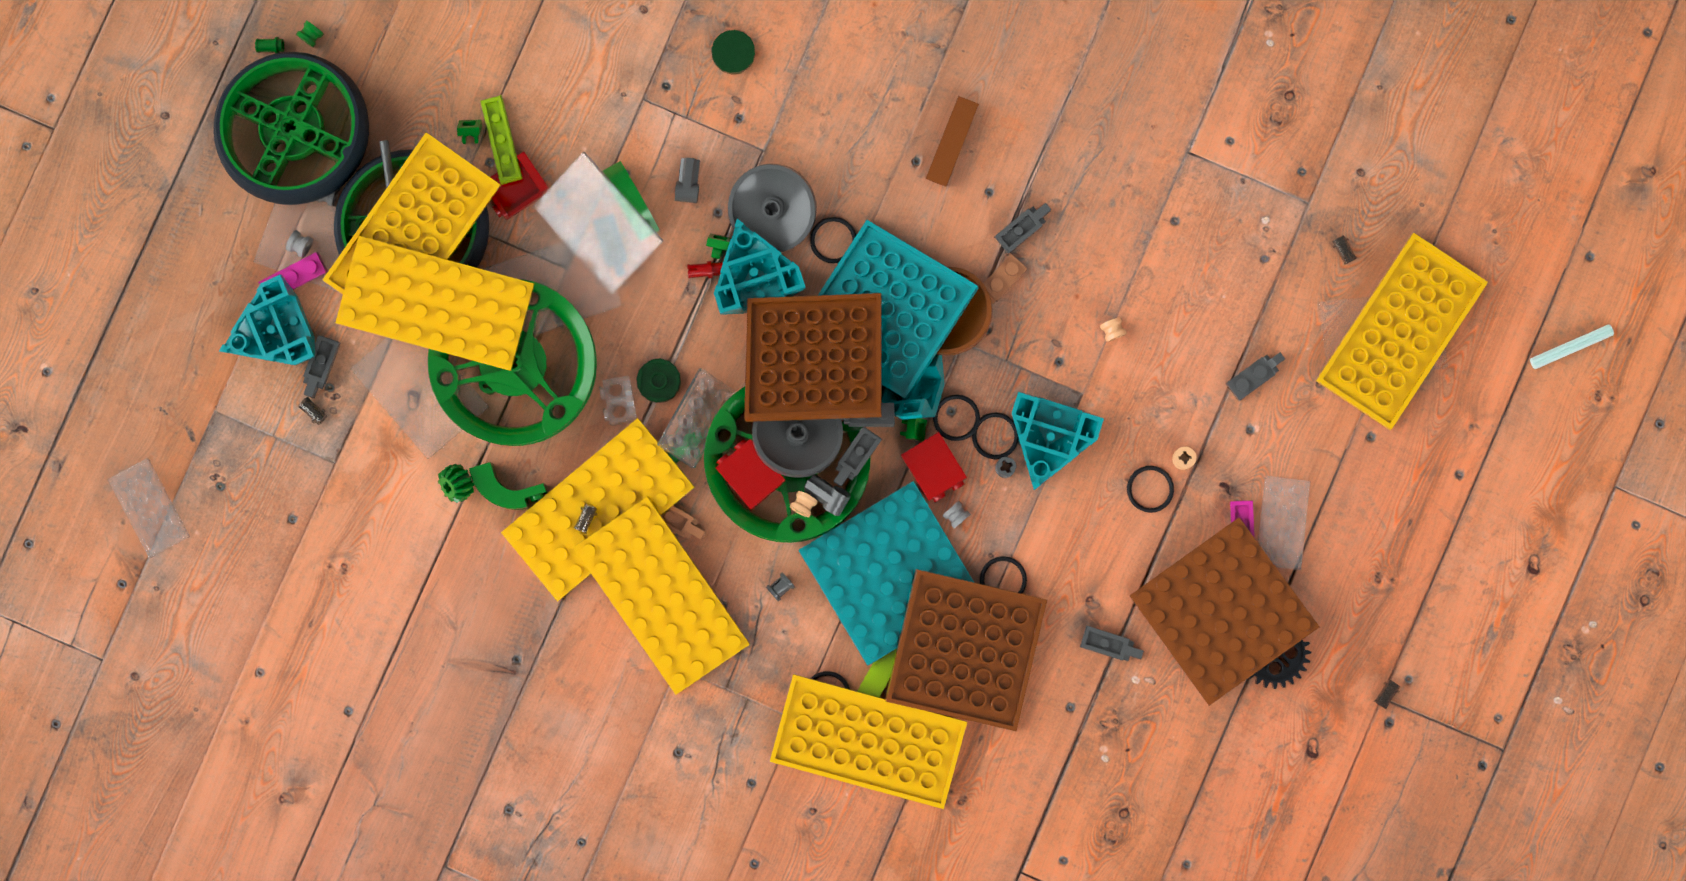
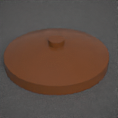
(972, 323)

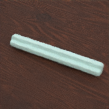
(1572, 346)

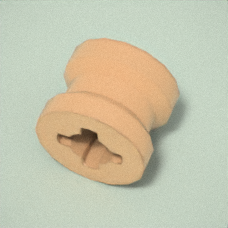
(1113, 329)
(1181, 460)
(803, 504)

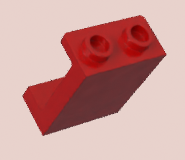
(518, 195)
(934, 467)
(749, 474)

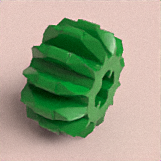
(456, 483)

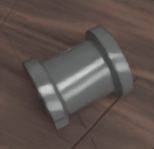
(1007, 460)
(780, 587)

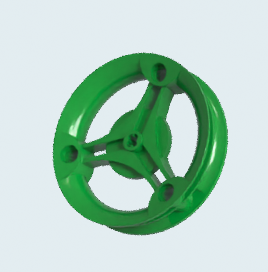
(522, 379)
(755, 525)

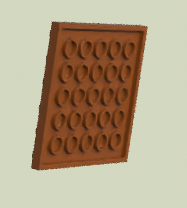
(813, 357)
(1224, 611)
(966, 650)

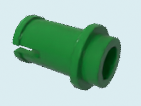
(269, 45)

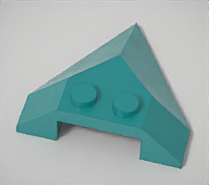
(754, 271)
(273, 326)
(925, 396)
(1051, 434)

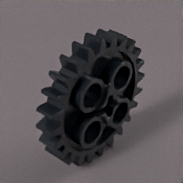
(1285, 673)

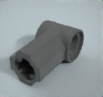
(687, 187)
(832, 497)

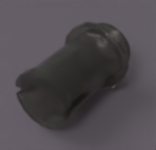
(1344, 249)
(313, 411)
(585, 517)
(1387, 693)

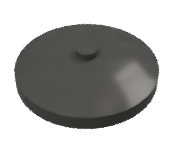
(774, 205)
(798, 446)

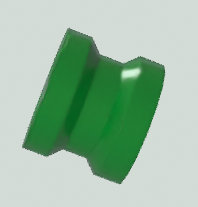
(309, 34)

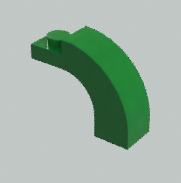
(620, 178)
(489, 487)

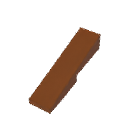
(952, 141)

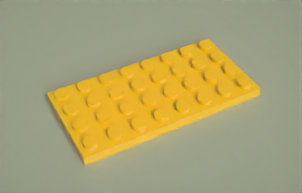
(424, 206)
(434, 303)
(1401, 331)
(612, 482)
(661, 595)
(868, 741)

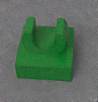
(469, 128)
(718, 243)
(915, 429)

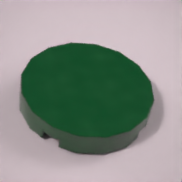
(733, 52)
(658, 380)

